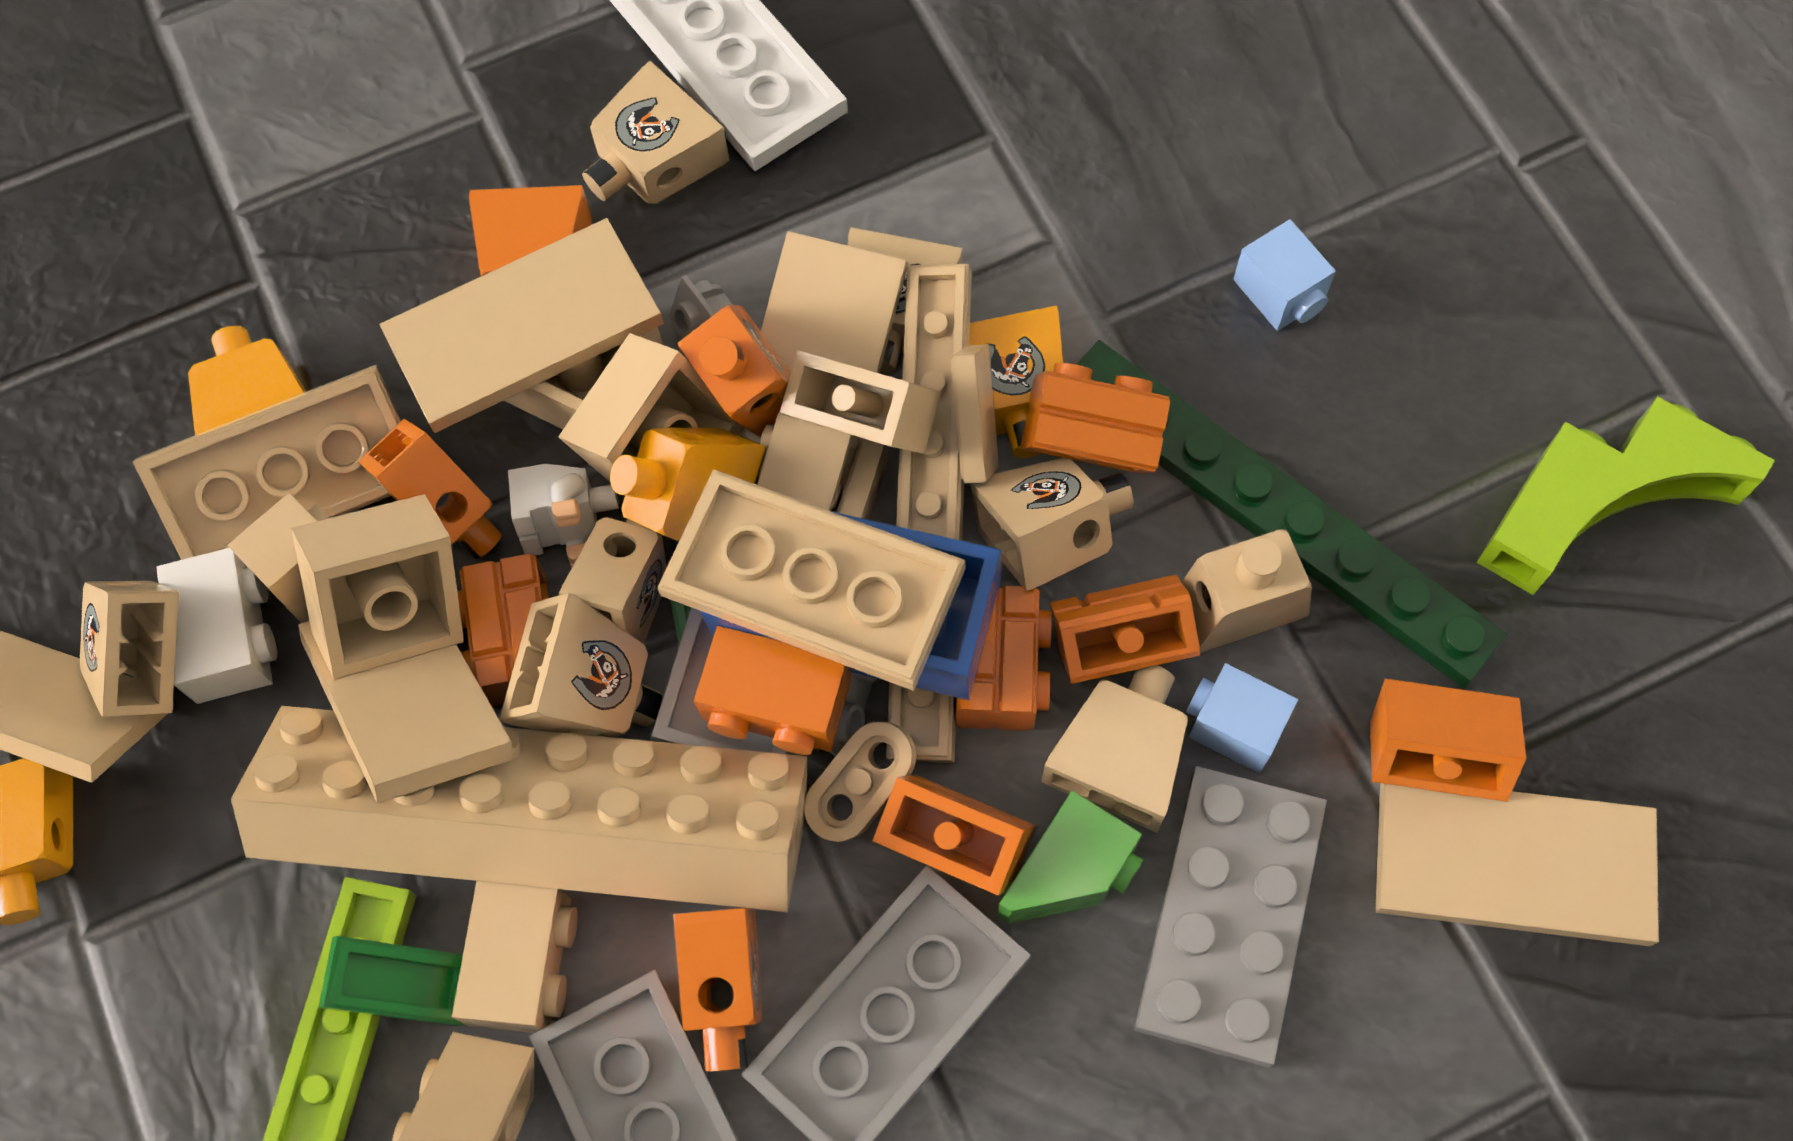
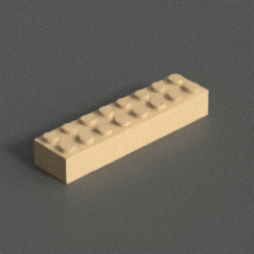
(555, 817)

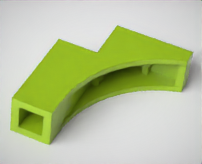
(1587, 480)

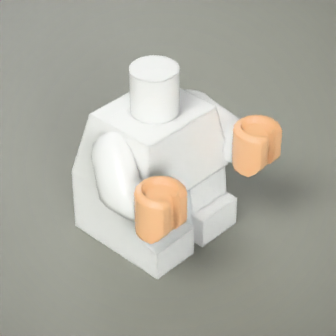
(556, 507)

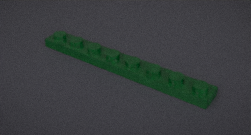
(1328, 544)

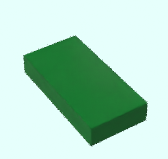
(391, 981)

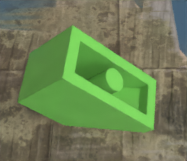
(1073, 863)

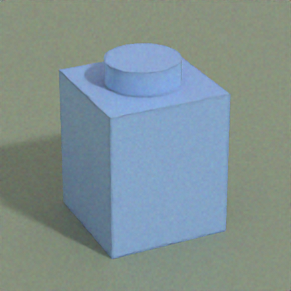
(1284, 276)
(1240, 716)

